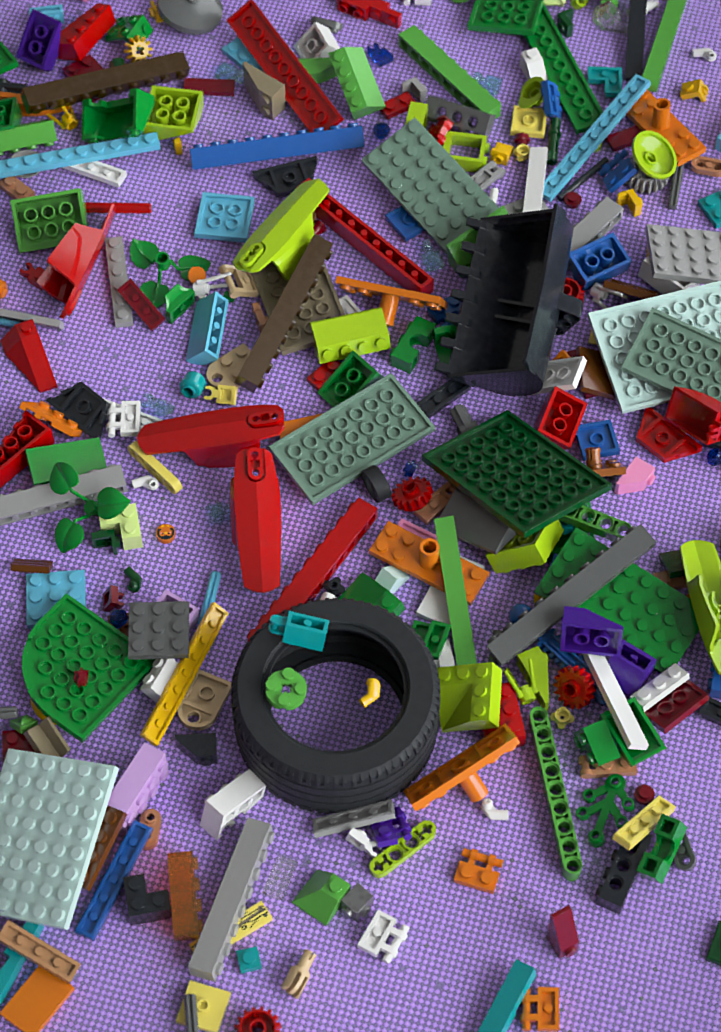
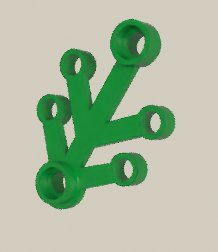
(605, 806)

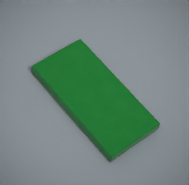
(81, 455)

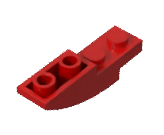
(375, 9)

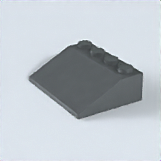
(476, 524)

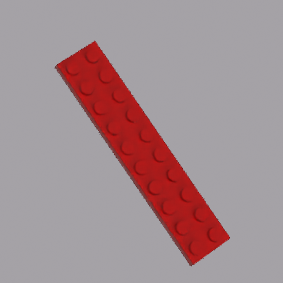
(283, 65)

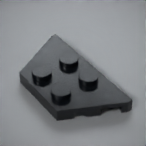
(284, 178)
(83, 407)

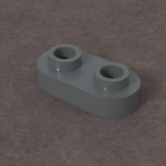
(333, 26)
(685, 851)

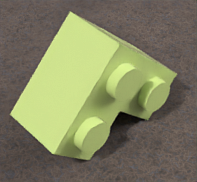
(127, 525)

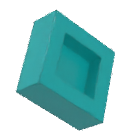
(249, 959)

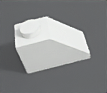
(532, 64)

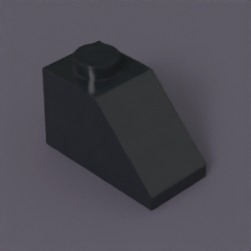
(198, 747)

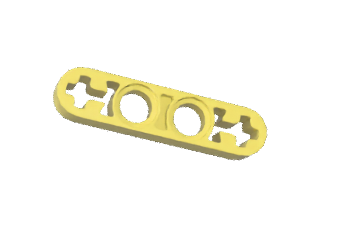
(154, 467)

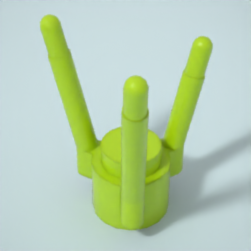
(525, 693)

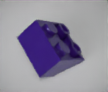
(631, 668)

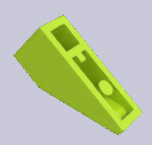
(540, 666)

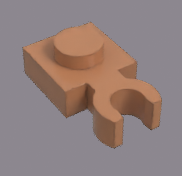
(259, 316)

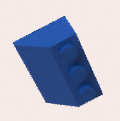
(598, 261)

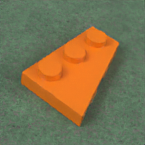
(57, 418)

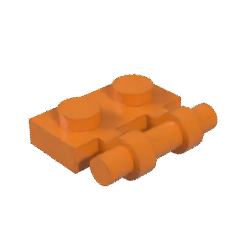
(475, 876)
(547, 1010)

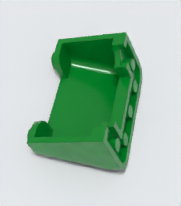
(116, 118)

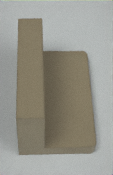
(47, 739)

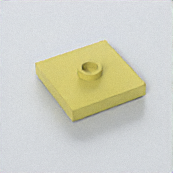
(529, 121)
(210, 1006)

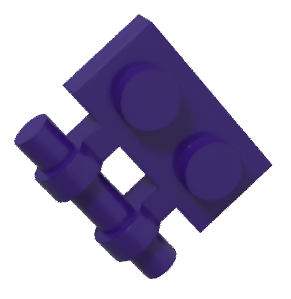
(386, 834)

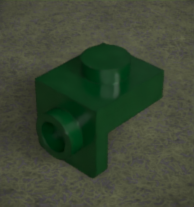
(564, 22)
(105, 538)

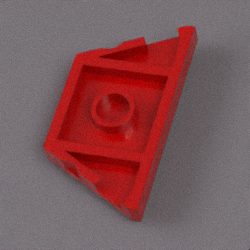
(664, 439)

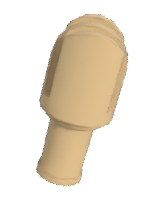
(298, 975)

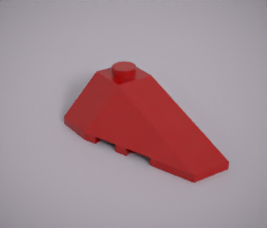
(26, 351)

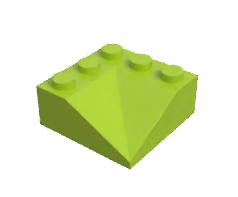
(174, 112)
(526, 552)
(470, 696)

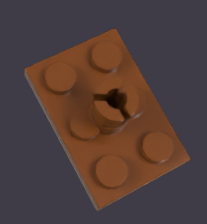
(609, 468)

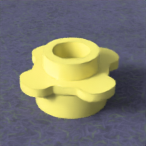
(522, 152)
(562, 711)

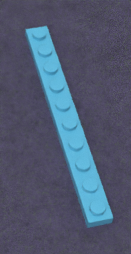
(594, 136)
(79, 155)

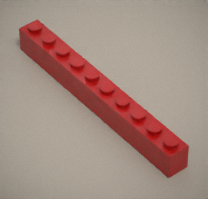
(373, 246)
(325, 560)

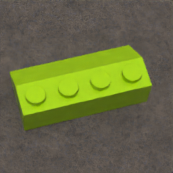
(357, 332)

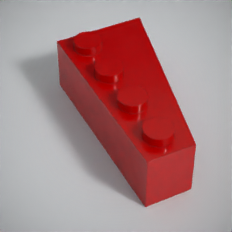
(85, 32)
(25, 435)

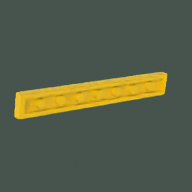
(184, 674)

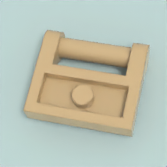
(244, 280)

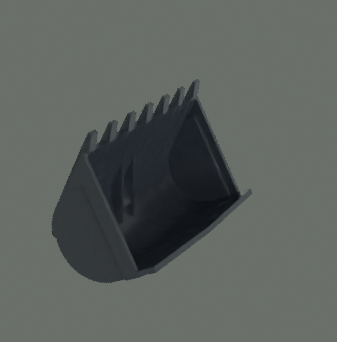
(511, 302)

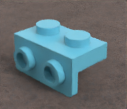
(53, 11)

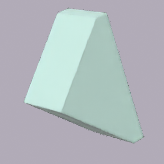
(391, 578)

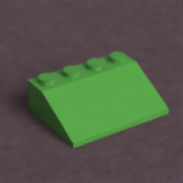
(47, 218)

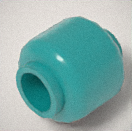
(192, 384)

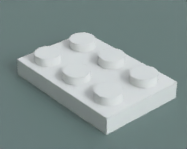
(563, 374)

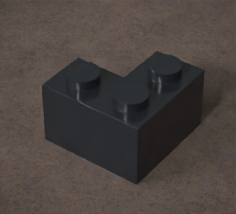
(145, 906)

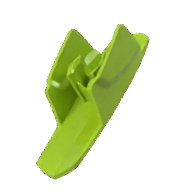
(284, 232)
(703, 581)

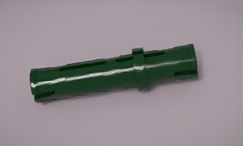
(554, 135)

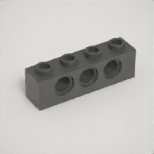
(484, 120)

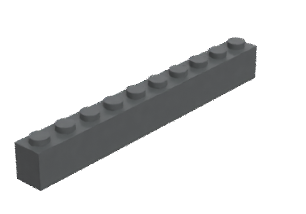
(573, 593)

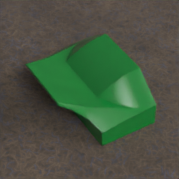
(178, 301)

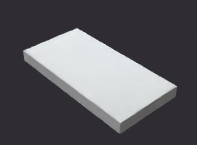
(435, 603)

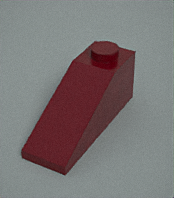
(563, 933)

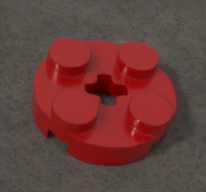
(440, 129)

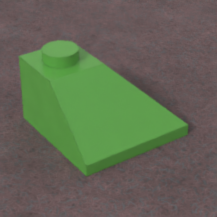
(322, 896)

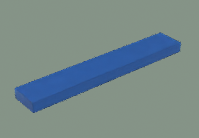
(113, 881)

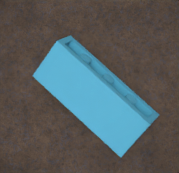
(207, 329)

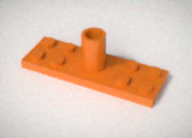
(655, 116)
(390, 296)
(422, 559)
(463, 770)

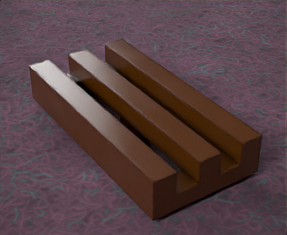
(31, 565)

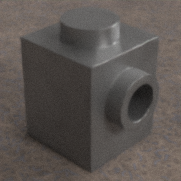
(357, 902)

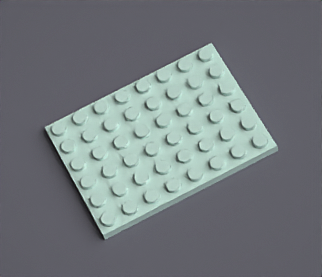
(619, 326)
(48, 833)

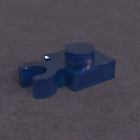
(380, 56)

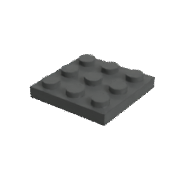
(158, 630)

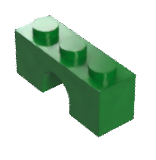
(418, 333)
(668, 838)

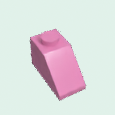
(637, 477)

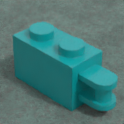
(300, 630)

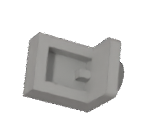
(416, 88)

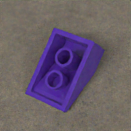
(40, 41)
(590, 633)

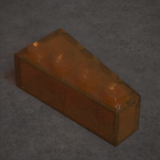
(183, 895)

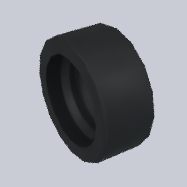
(376, 483)

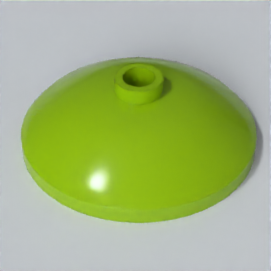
(654, 155)

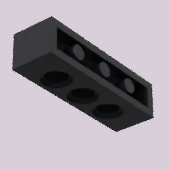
(615, 899)

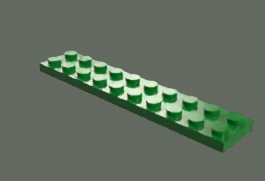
(561, 68)

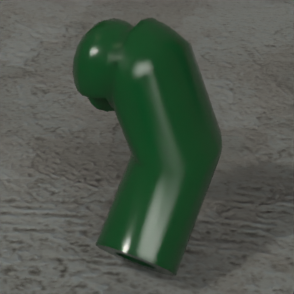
(135, 580)

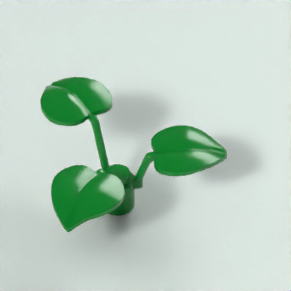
(146, 253)
(108, 505)

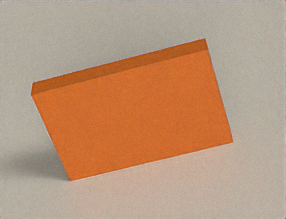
(36, 1001)

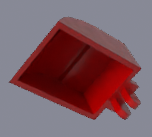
(695, 414)

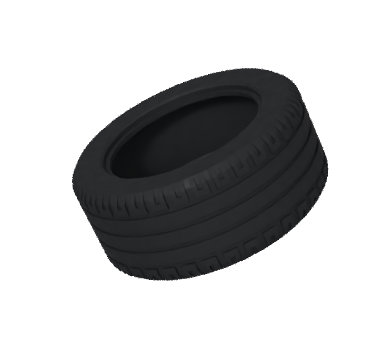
(352, 777)

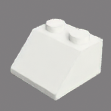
(316, 42)

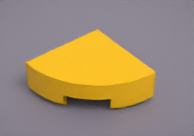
(177, 145)

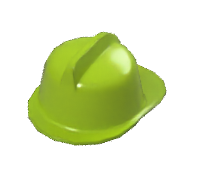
(531, 93)

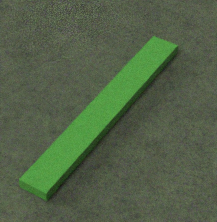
(455, 591)

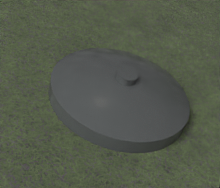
(191, 15)

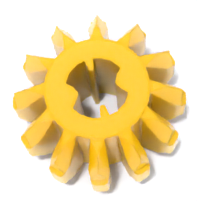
(137, 42)

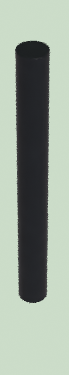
(583, 178)

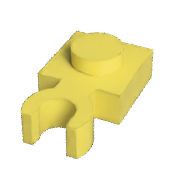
(223, 395)

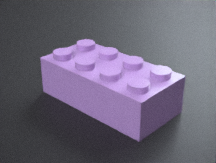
(139, 783)

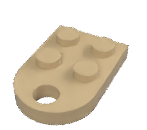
(228, 367)
(204, 699)

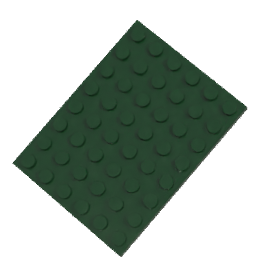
(516, 473)

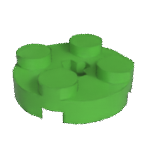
(284, 700)

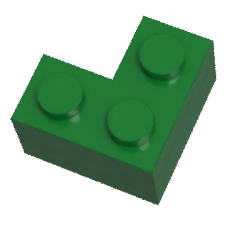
(597, 742)

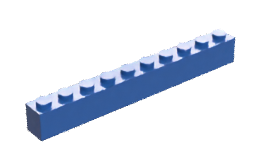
(277, 147)

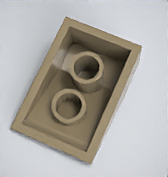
(265, 91)

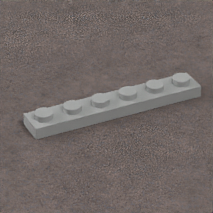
(118, 276)

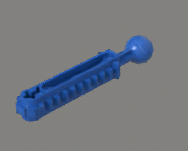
(552, 644)

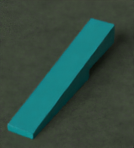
(15, 962)
(508, 998)

